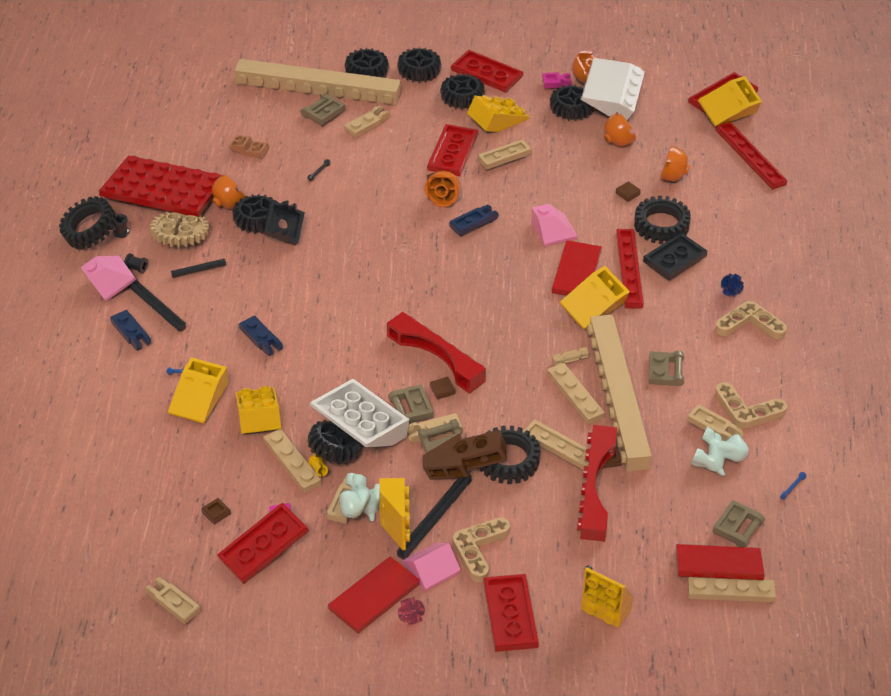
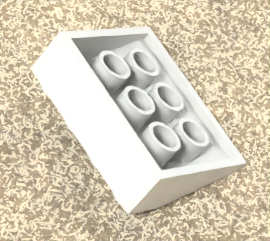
(613, 87)
(362, 415)

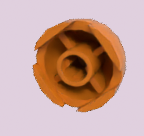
(581, 65)
(618, 131)
(675, 165)
(442, 188)
(226, 193)

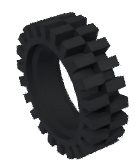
(661, 206)
(94, 233)
(520, 470)

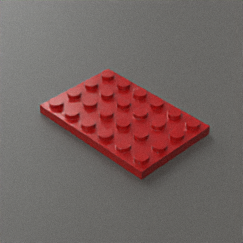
(160, 186)

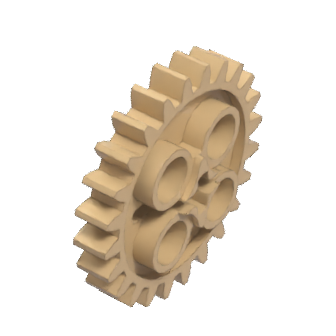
(179, 229)

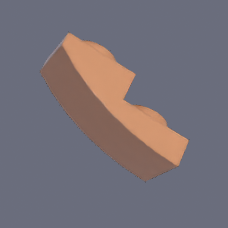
(245, 146)

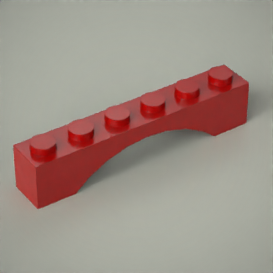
(409, 332)
(595, 517)

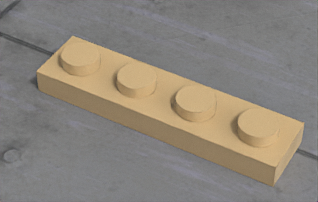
(575, 393)
(558, 444)
(292, 460)
(731, 589)

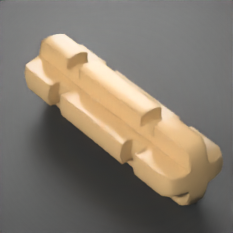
(570, 356)

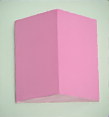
(433, 565)

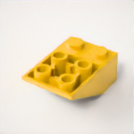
(731, 101)
(496, 113)
(595, 297)
(198, 390)
(258, 409)
(395, 509)
(605, 598)

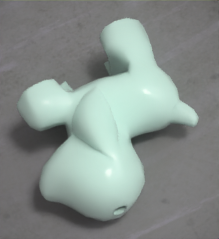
(732, 449)
(360, 498)

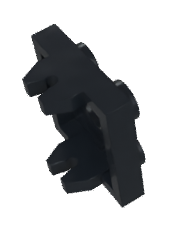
(288, 213)

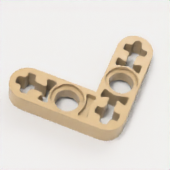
(774, 327)
(745, 416)
(473, 542)

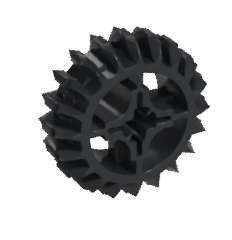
(367, 62)
(419, 64)
(460, 90)
(567, 103)
(251, 213)
(332, 443)

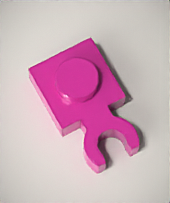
(554, 80)

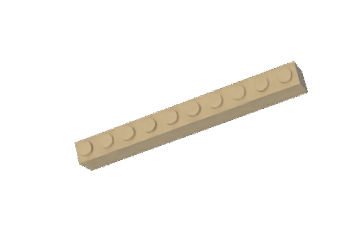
(318, 81)
(619, 393)

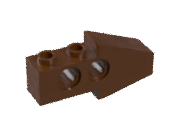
(459, 455)

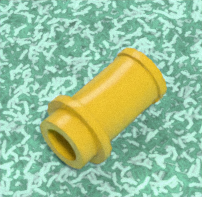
(318, 465)

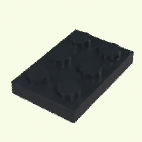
(675, 256)

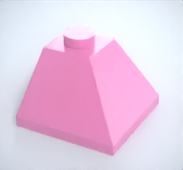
(551, 225)
(108, 275)

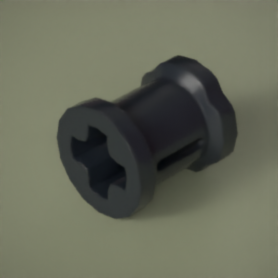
(121, 229)
(136, 263)

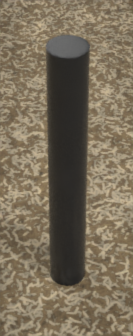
(197, 268)

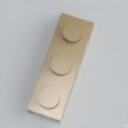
(504, 154)

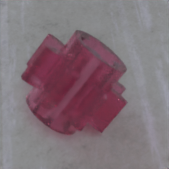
(411, 611)

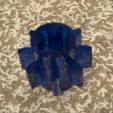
(732, 284)

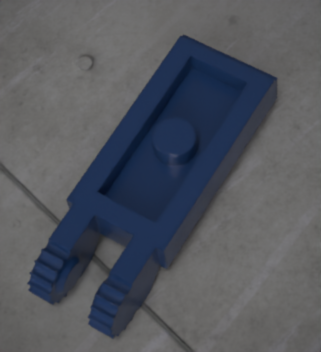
(473, 219)
(130, 329)
(260, 335)

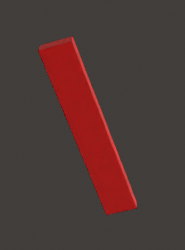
(751, 155)
(629, 268)

